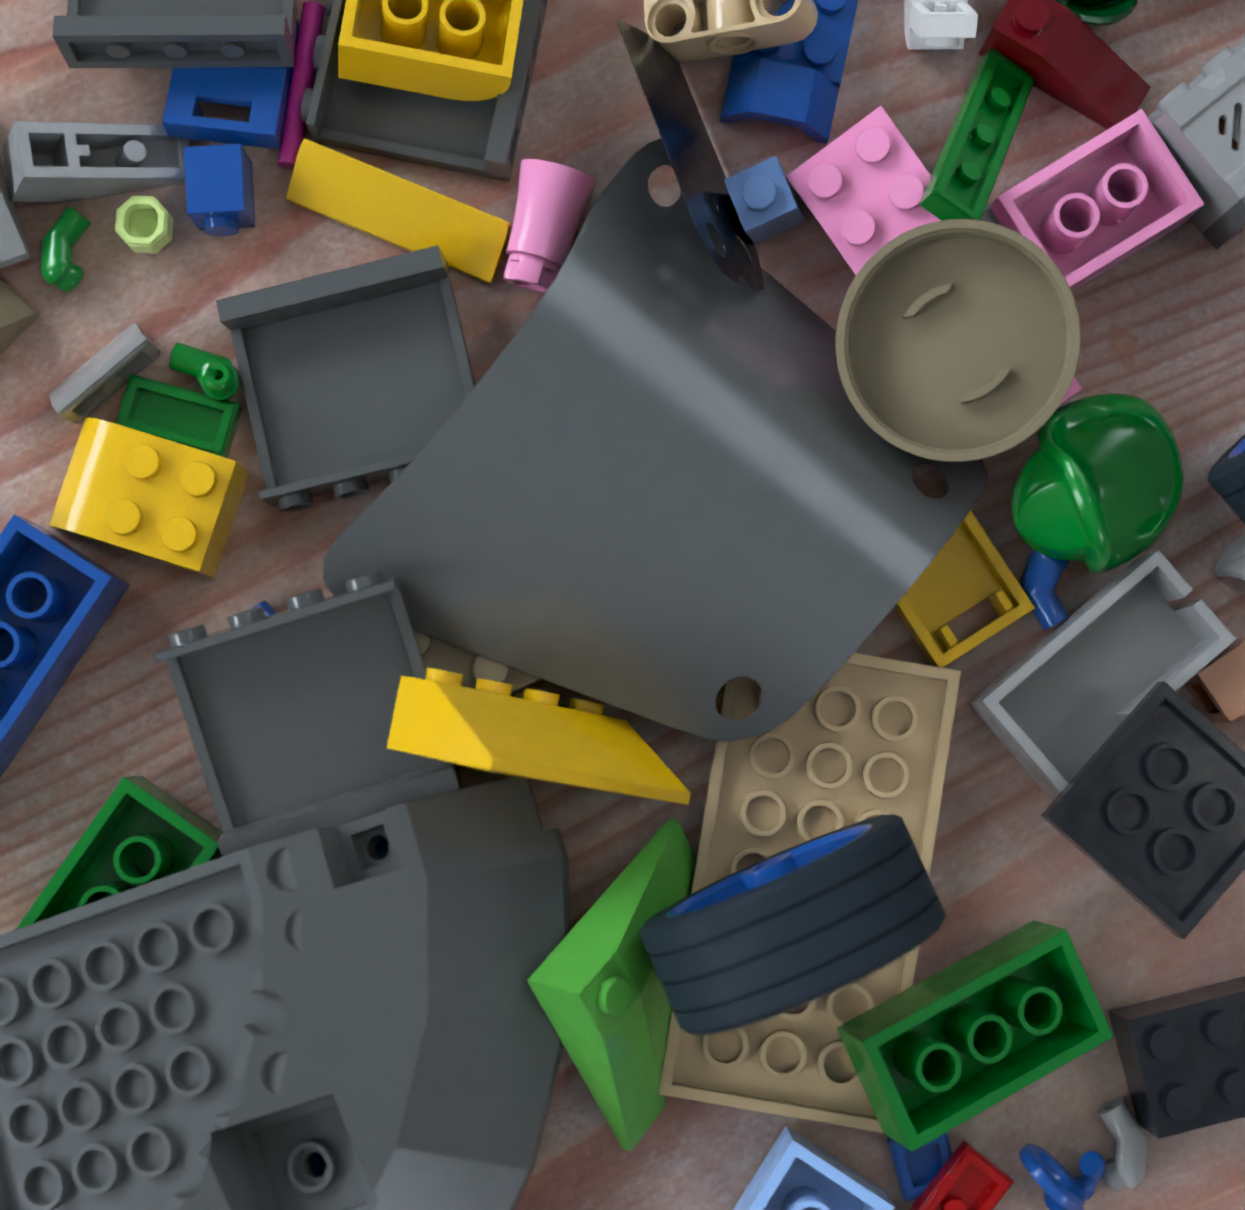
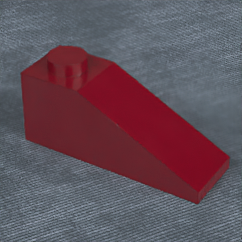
(1067, 60)

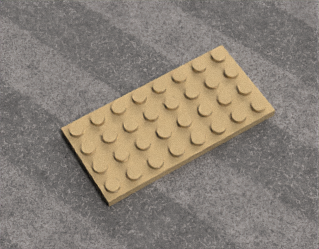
(853, 752)

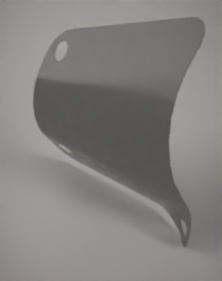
(659, 487)

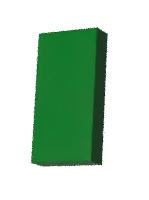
(179, 415)

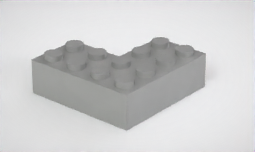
(1096, 669)

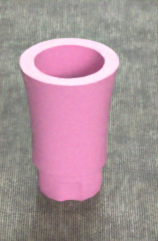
(545, 221)

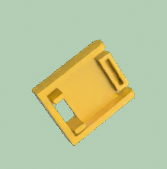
(952, 583)

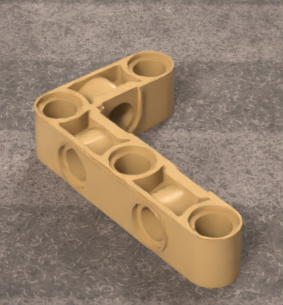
(726, 26)

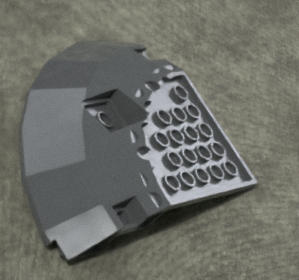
(291, 1008)

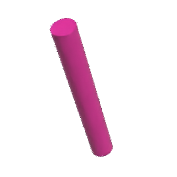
(301, 79)

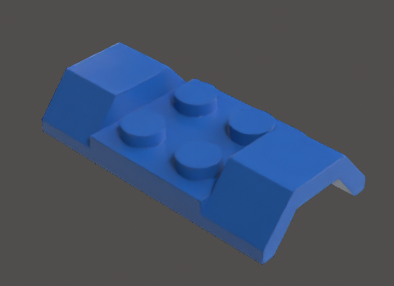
(796, 80)

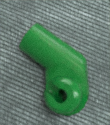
(57, 253)
(211, 370)

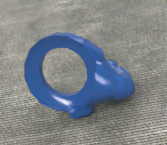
(1060, 1187)

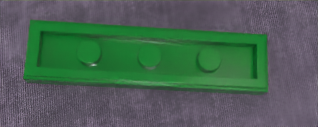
(978, 139)

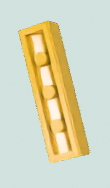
(397, 210)

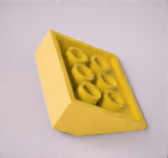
(527, 736)

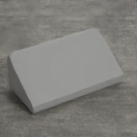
(103, 374)

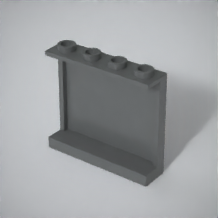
(177, 33)
(420, 127)
(348, 373)
(301, 712)

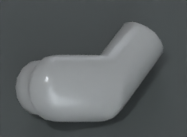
(1132, 1146)

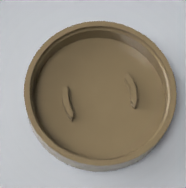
(958, 340)

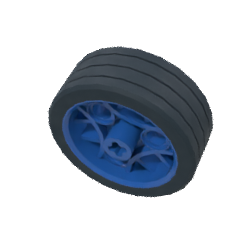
(793, 926)

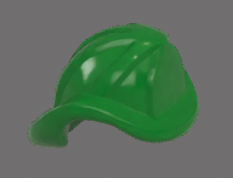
(1099, 482)

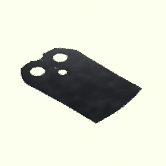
(691, 153)

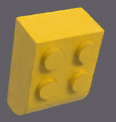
(431, 45)
(150, 496)

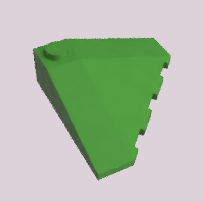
(607, 993)

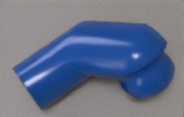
(1039, 584)

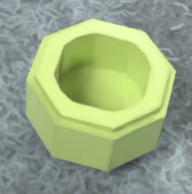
(144, 224)

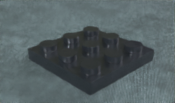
(1161, 809)

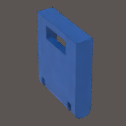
(254, 87)

